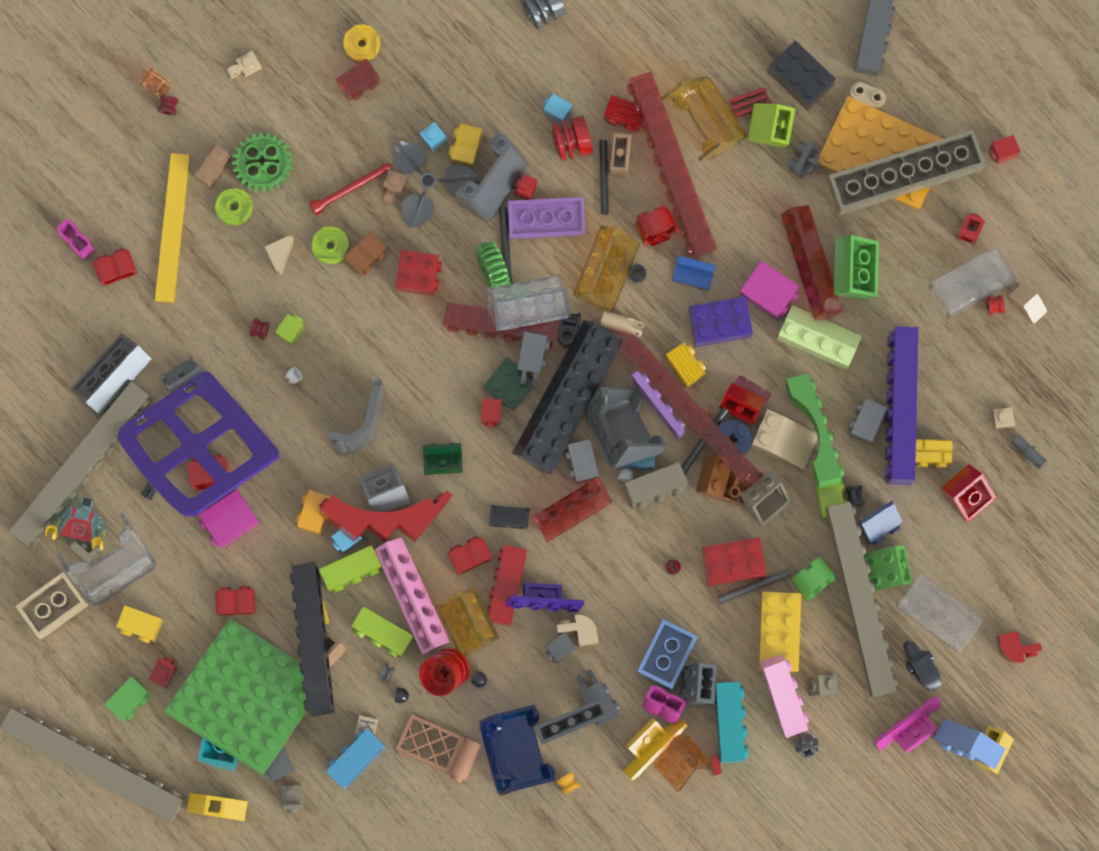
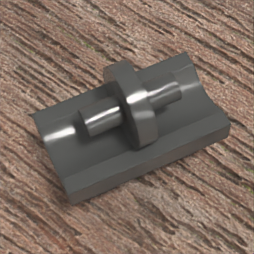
(807, 161)

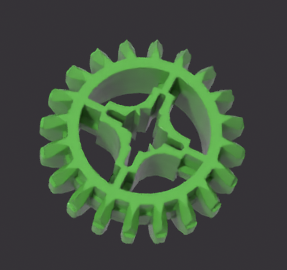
(492, 264)

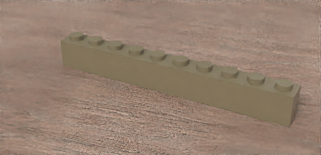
(79, 465)
(861, 600)
(92, 764)

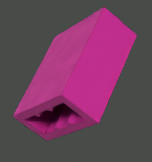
(769, 291)
(228, 519)

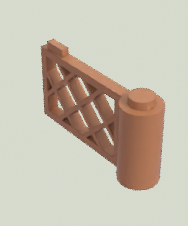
(462, 757)

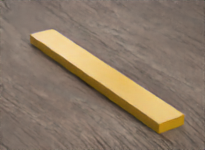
(172, 228)

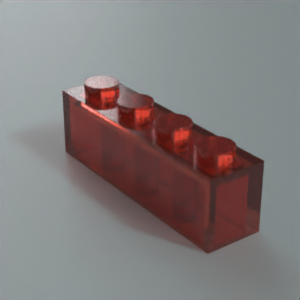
(572, 509)

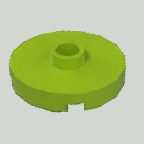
(233, 197)
(323, 238)

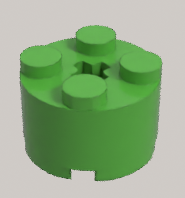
(813, 579)

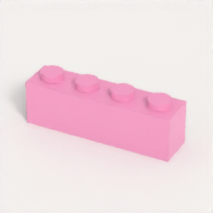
(783, 695)

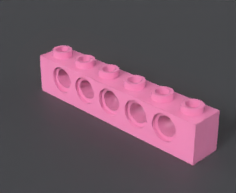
(412, 596)

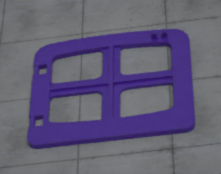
(195, 445)

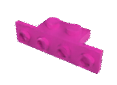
(912, 729)

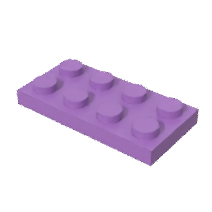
(546, 218)
(664, 411)

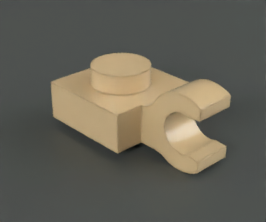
(246, 64)

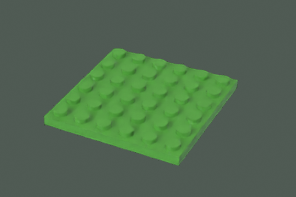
(242, 697)

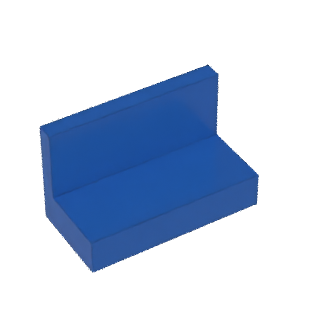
(693, 273)

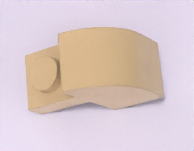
(583, 626)

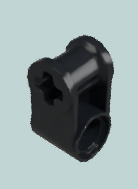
(570, 327)

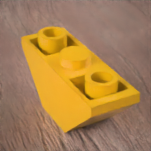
(217, 806)

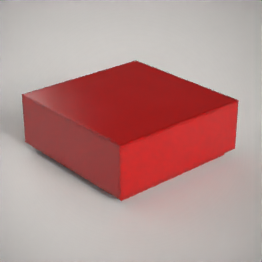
(716, 767)

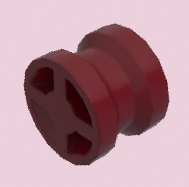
(167, 105)
(259, 329)

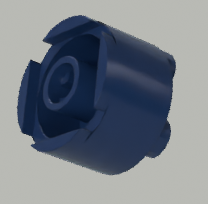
(739, 432)

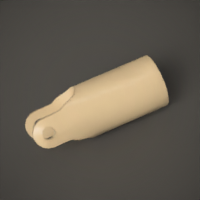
(621, 323)

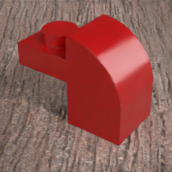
(1011, 648)

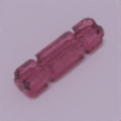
(741, 381)

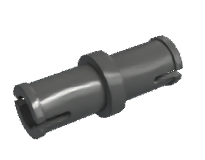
(1029, 451)

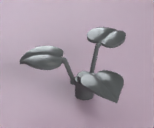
(416, 208)

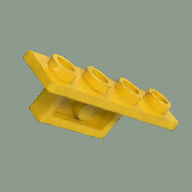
(649, 744)

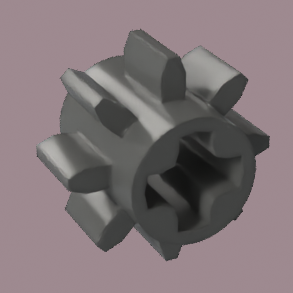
(806, 745)

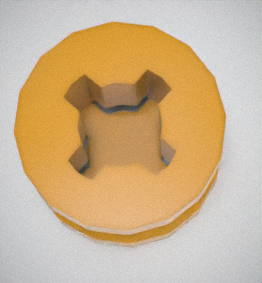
(567, 783)

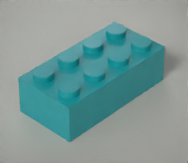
(729, 722)

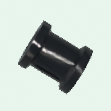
(855, 495)

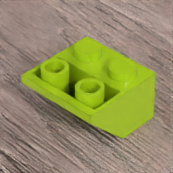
(771, 125)

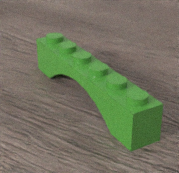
(802, 395)

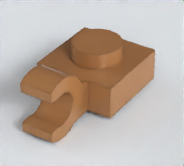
(393, 184)

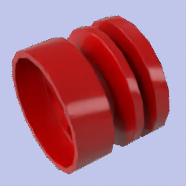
(572, 138)
(444, 672)

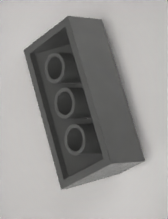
(111, 374)

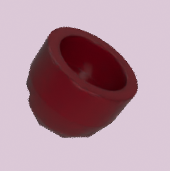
(669, 569)

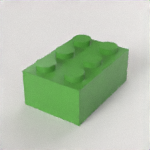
(856, 267)

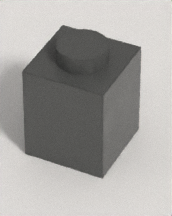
(559, 648)

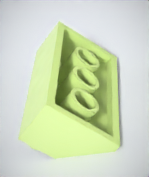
(819, 338)

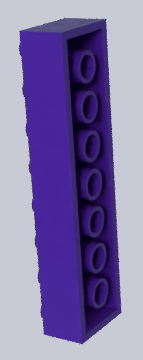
(902, 406)

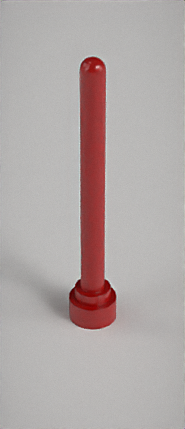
(318, 205)

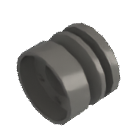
(539, 9)

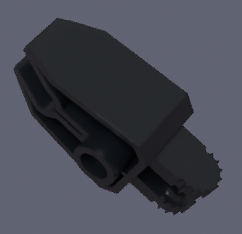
(922, 666)

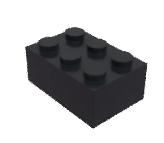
(801, 75)

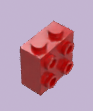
(418, 273)

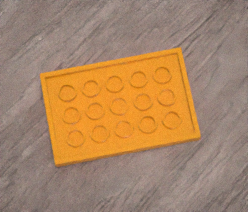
(868, 135)

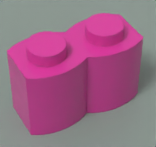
(78, 242)
(665, 705)

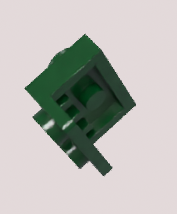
(442, 458)

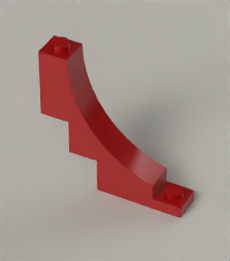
(409, 521)

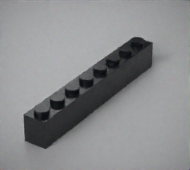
(313, 639)

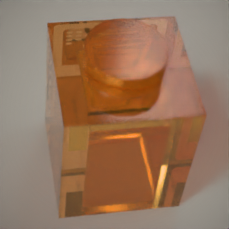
(154, 83)

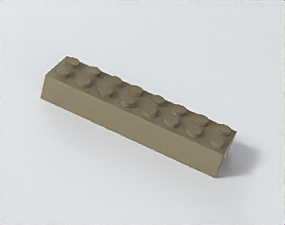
(906, 172)

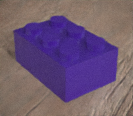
(720, 321)

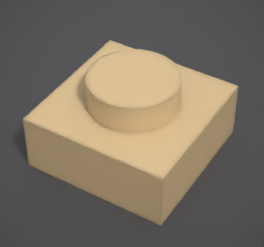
(1003, 418)

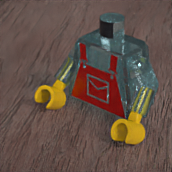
(80, 524)

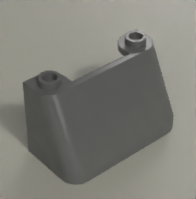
(498, 183)
(619, 427)

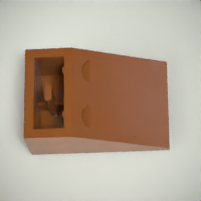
(720, 482)

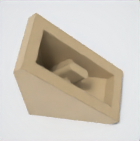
(279, 252)
(1028, 303)

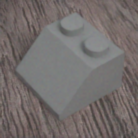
(384, 490)

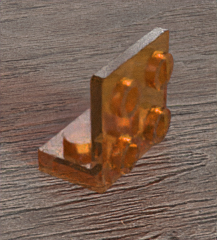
(680, 761)

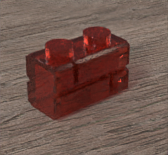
(358, 80)

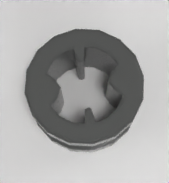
(386, 672)

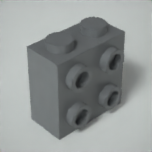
(698, 684)

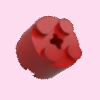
(656, 226)

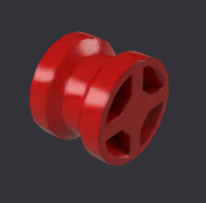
(995, 305)

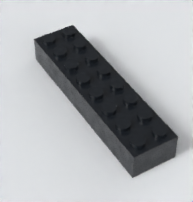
(567, 396)

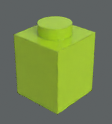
(290, 329)

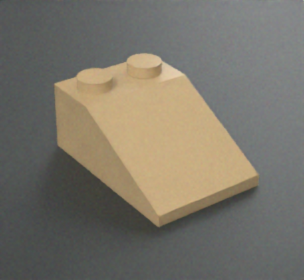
(784, 440)

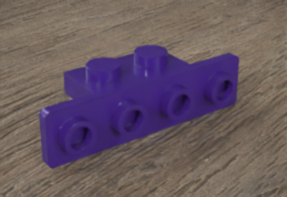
(543, 596)

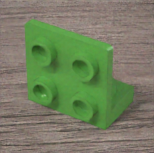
(888, 567)

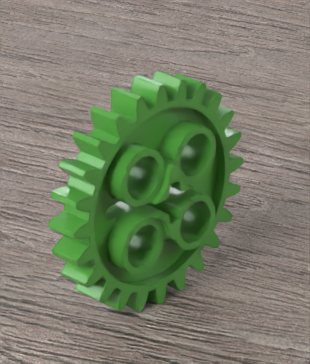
(262, 178)

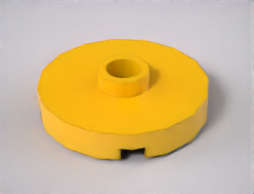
(359, 34)

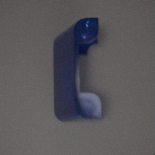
(514, 750)

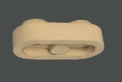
(868, 95)

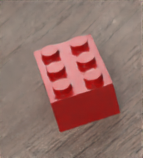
(733, 562)

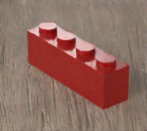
(507, 584)

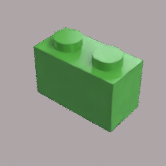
(127, 699)

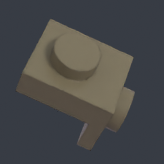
(822, 685)

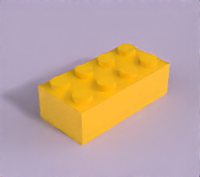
(780, 627)

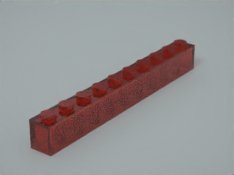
(671, 165)
(691, 411)

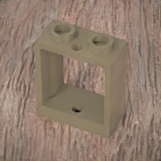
(760, 504)

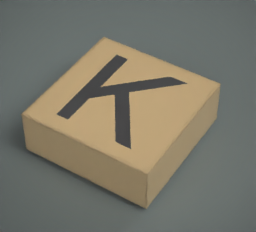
(366, 723)

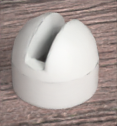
(294, 375)
(625, 475)

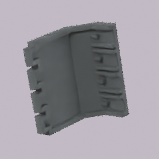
(367, 434)

